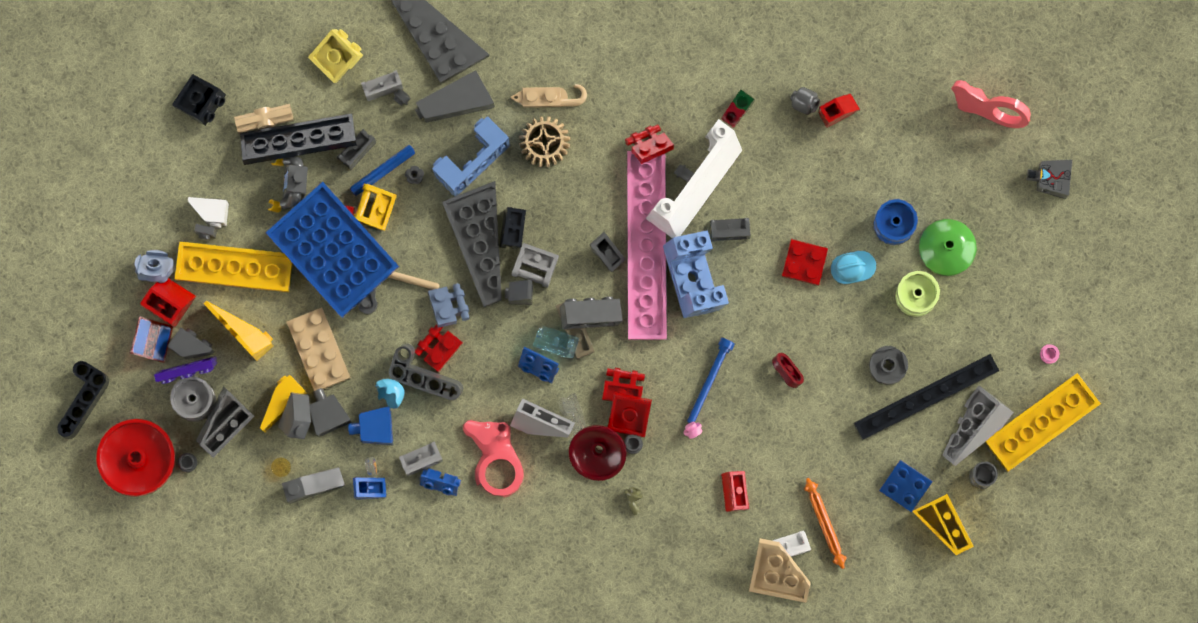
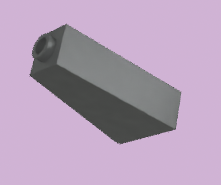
(456, 99)

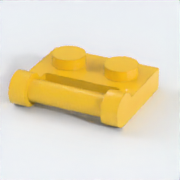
(380, 208)

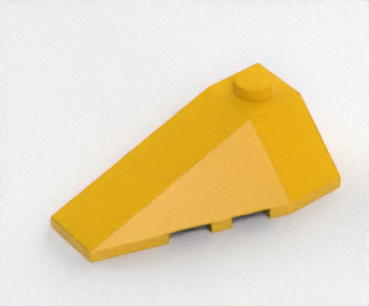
(247, 335)

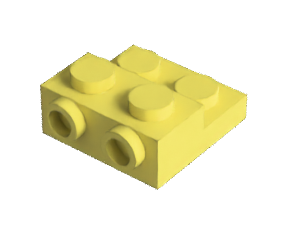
(335, 55)

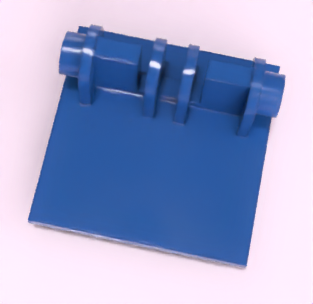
(538, 365)
(905, 486)

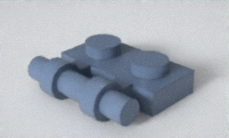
(443, 308)

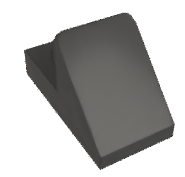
(607, 252)

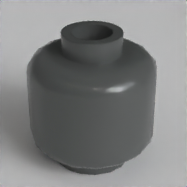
(805, 100)

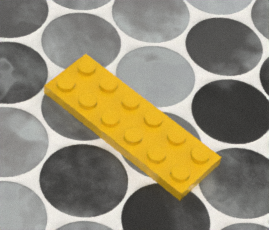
(233, 267)
(1042, 422)

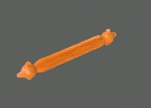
(825, 523)

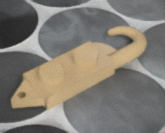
(548, 97)

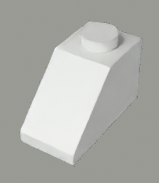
(212, 211)

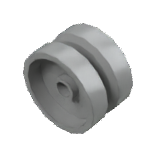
(199, 389)

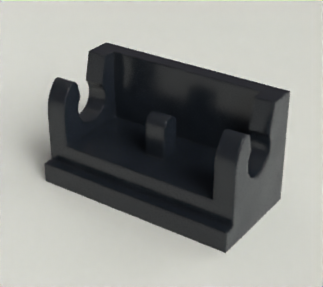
(512, 228)

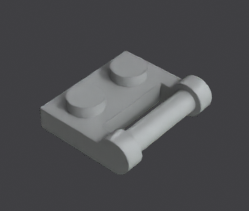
(537, 259)

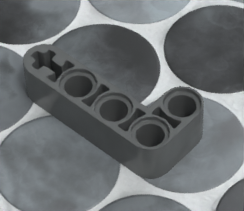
(426, 375)

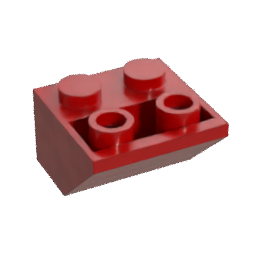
(168, 301)

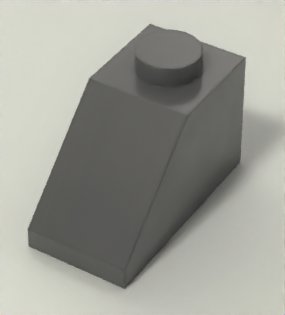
(520, 292)
(296, 416)

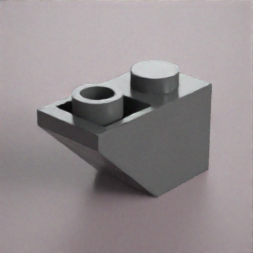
(189, 346)

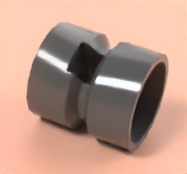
(983, 475)

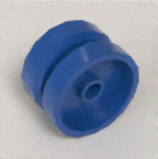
(895, 233)

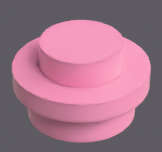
(1049, 354)
(692, 430)

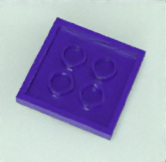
(186, 370)

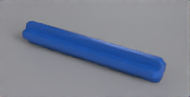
(383, 169)

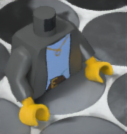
(294, 183)

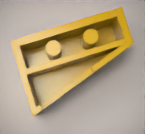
(945, 523)

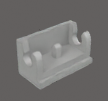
(382, 86)
(421, 459)

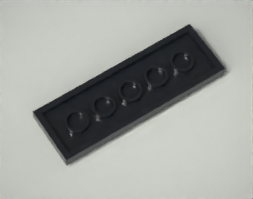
(298, 139)

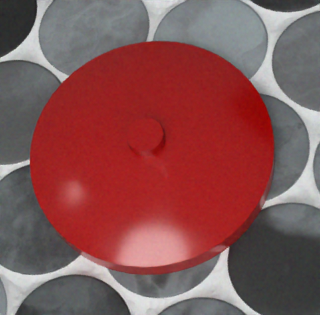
(135, 457)

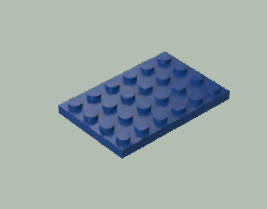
(332, 249)

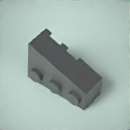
(223, 423)

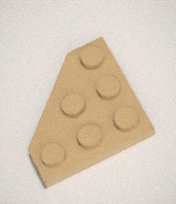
(777, 573)

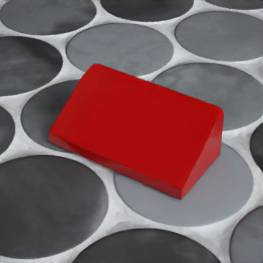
(735, 491)

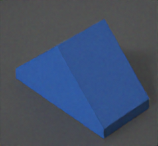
(369, 488)

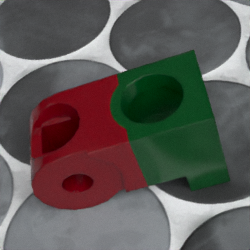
(738, 108)

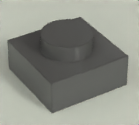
(205, 232)

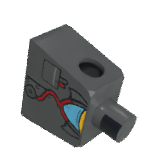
(1052, 177)

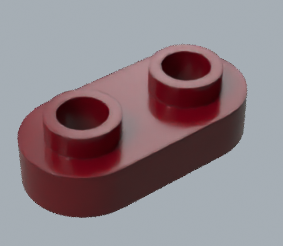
(787, 370)

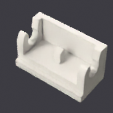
(795, 543)

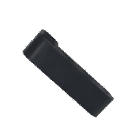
(79, 402)

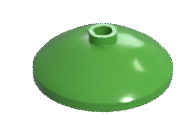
(941, 258)

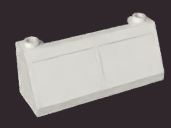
(675, 216)

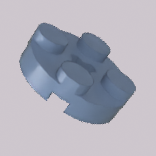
(146, 271)

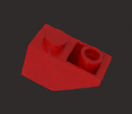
(838, 109)

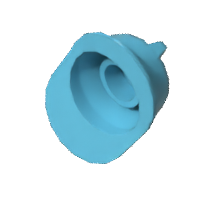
(853, 267)

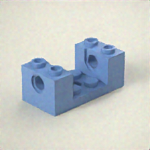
(494, 144)
(687, 255)

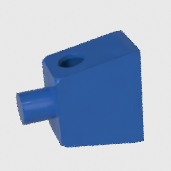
(374, 427)

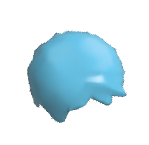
(391, 391)

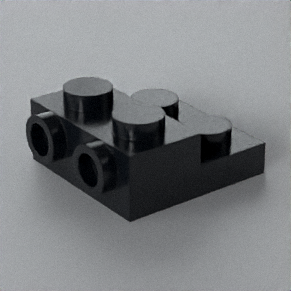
(199, 100)

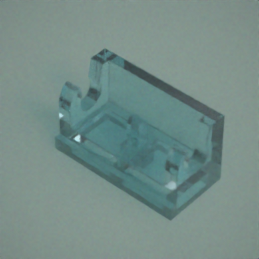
(556, 342)

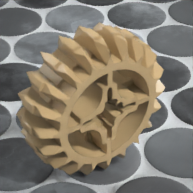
(542, 125)

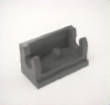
(352, 155)
(730, 229)

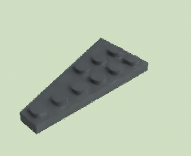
(440, 41)
(476, 230)

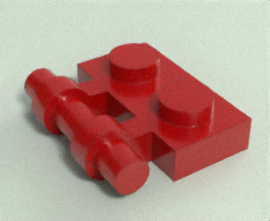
(651, 148)
(442, 350)
(628, 389)

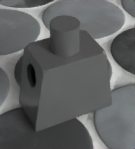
(327, 413)

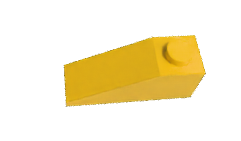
(279, 400)

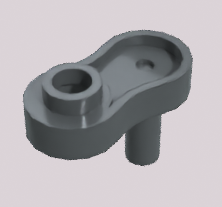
(369, 303)

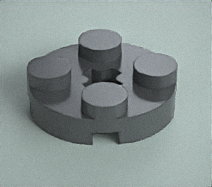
(882, 374)

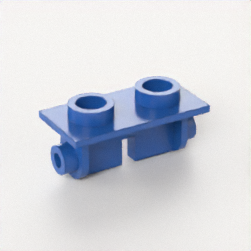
(431, 480)

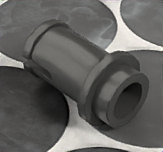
(683, 173)

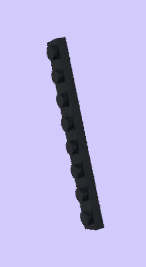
(926, 397)

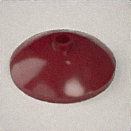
(596, 463)

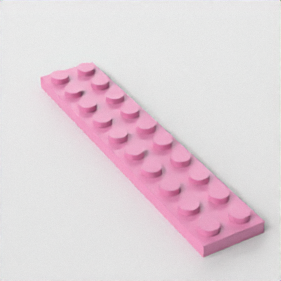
(645, 251)

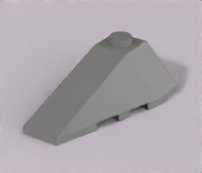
(981, 420)

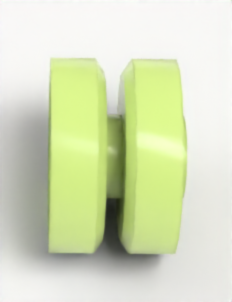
(911, 303)

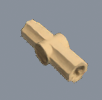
(264, 118)

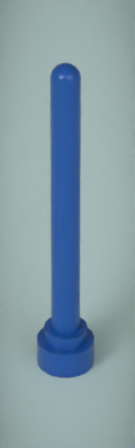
(725, 347)

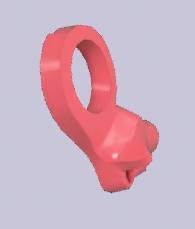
(974, 101)
(495, 445)

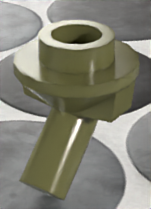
(633, 494)

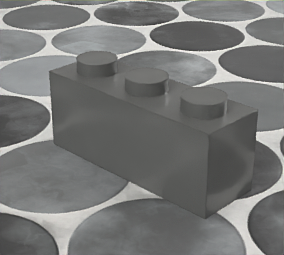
(590, 313)

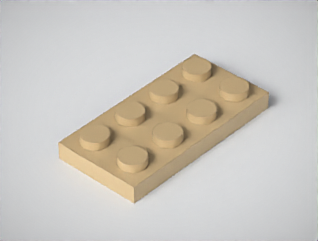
(318, 349)

